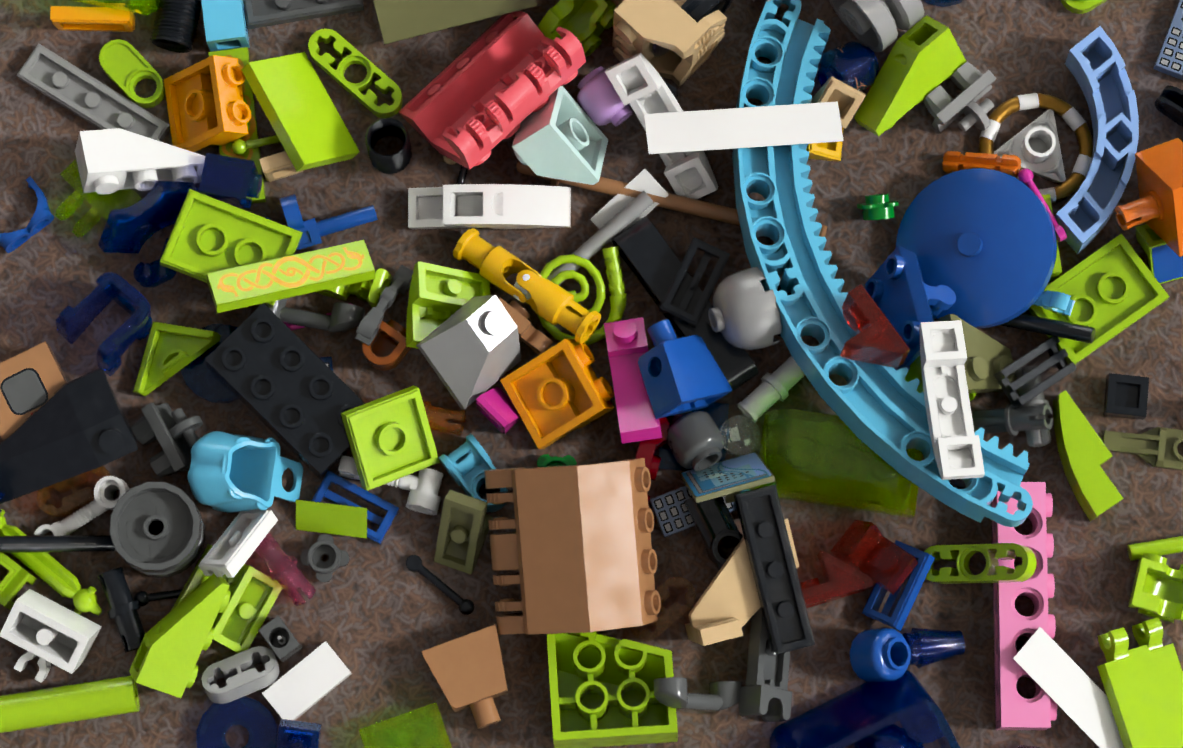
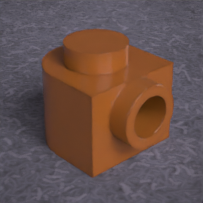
(387, 347)

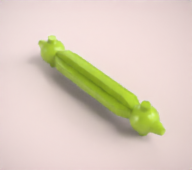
(54, 574)

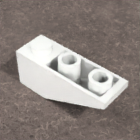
(125, 160)

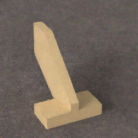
(728, 599)

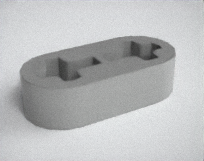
(240, 675)

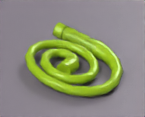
(616, 289)

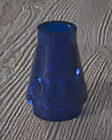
(933, 645)

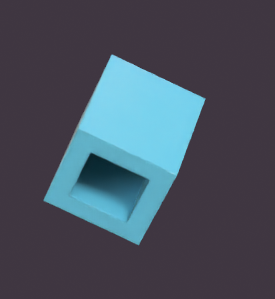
(225, 24)

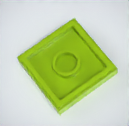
(390, 437)

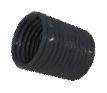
(176, 24)
(388, 163)

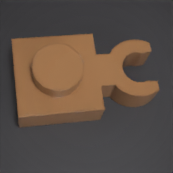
(527, 333)

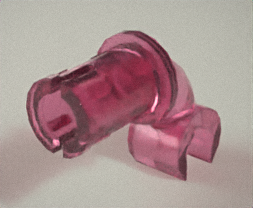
(284, 570)

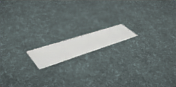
(743, 127)
(1070, 688)

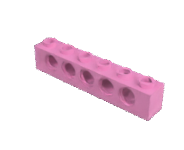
(1012, 709)

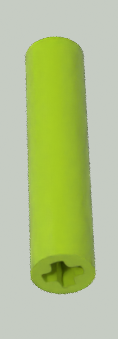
(68, 703)

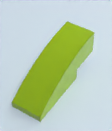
(1082, 458)

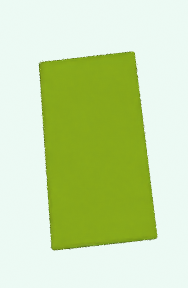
(331, 518)

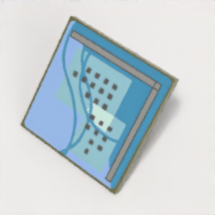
(727, 478)

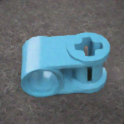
(467, 469)

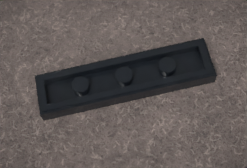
(774, 569)

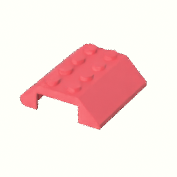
(493, 88)

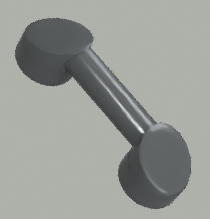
(343, 316)
(673, 693)

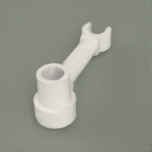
(423, 488)
(103, 501)

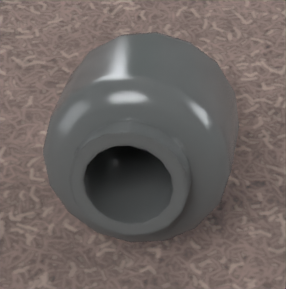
(695, 440)

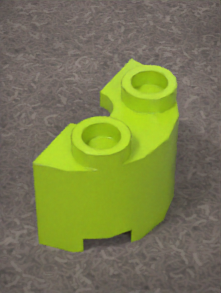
(582, 18)
(1158, 589)

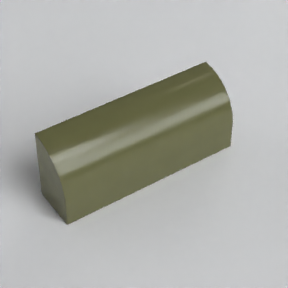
(414, 18)

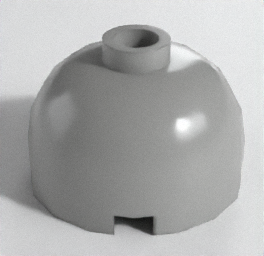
(745, 311)

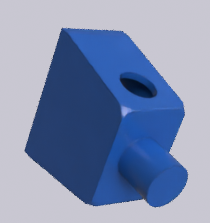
(680, 372)

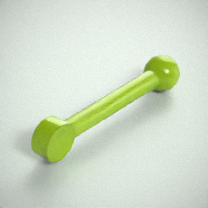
(239, 146)

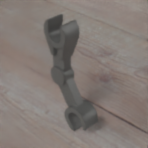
(371, 322)

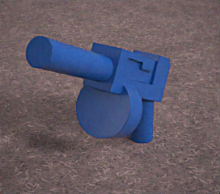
(315, 230)

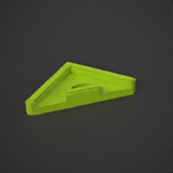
(168, 352)

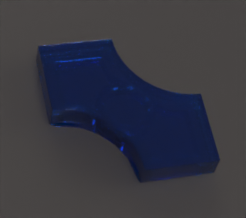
(132, 226)

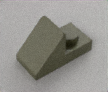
(461, 531)

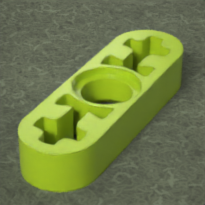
(342, 46)
(992, 573)

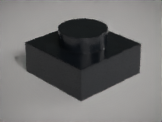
(1126, 396)

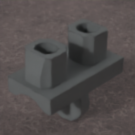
(174, 434)

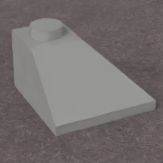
(473, 348)

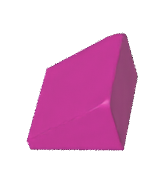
(498, 409)

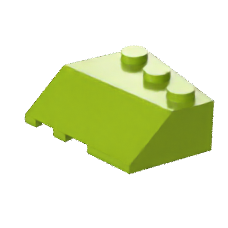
(607, 691)

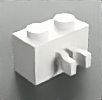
(49, 633)

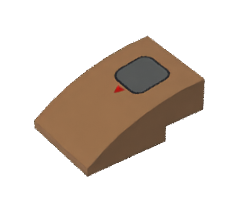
(27, 385)

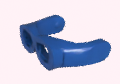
(40, 219)

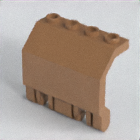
(576, 547)

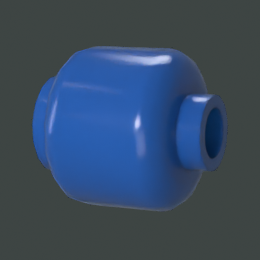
(880, 655)

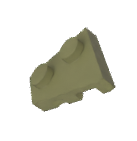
(983, 360)

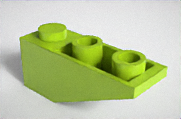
(911, 71)
(174, 644)

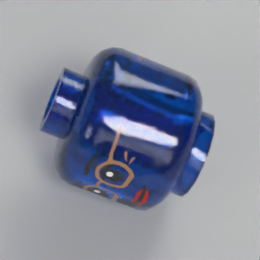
(850, 64)

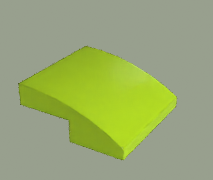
(436, 295)
(248, 605)

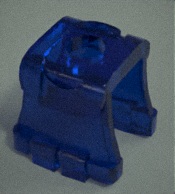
(110, 287)

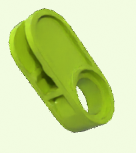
(128, 67)

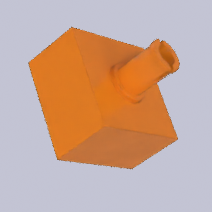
(1160, 194)

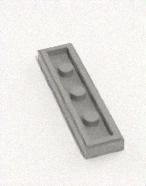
(87, 95)

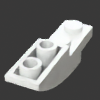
(489, 206)

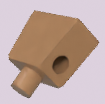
(471, 673)

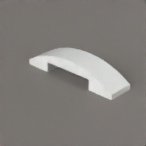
(647, 93)
(948, 402)

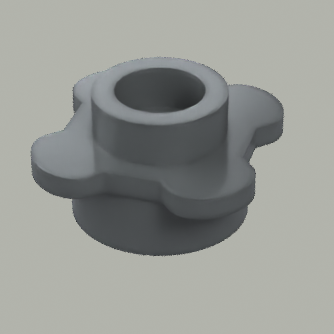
(312, 557)

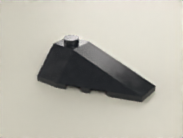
(66, 437)

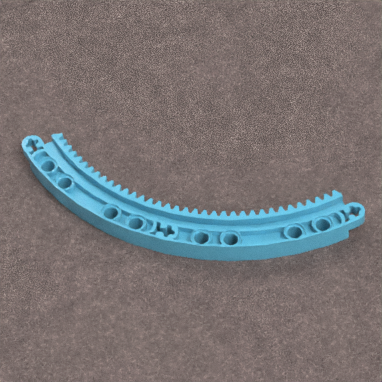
(877, 399)

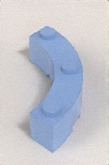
(1115, 137)

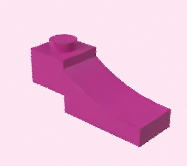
(625, 344)

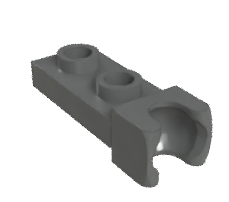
(765, 678)

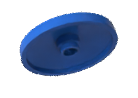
(983, 241)

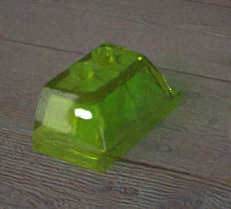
(828, 465)

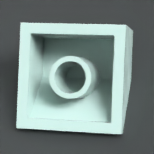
(561, 141)

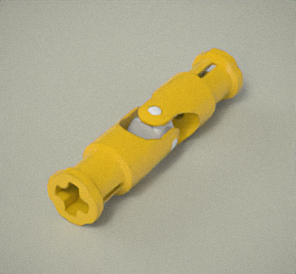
(543, 295)

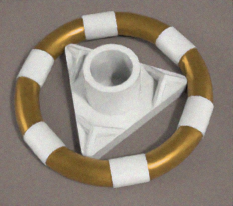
(1039, 141)

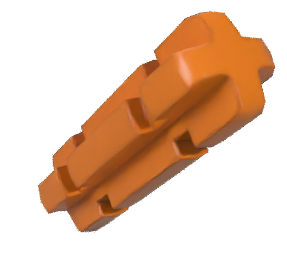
(956, 161)

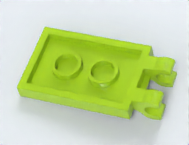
(1143, 686)

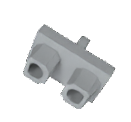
(973, 87)

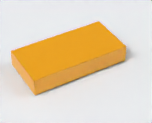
(92, 19)

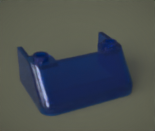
(866, 712)

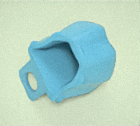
(240, 472)

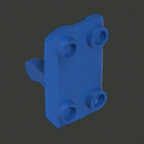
(906, 299)

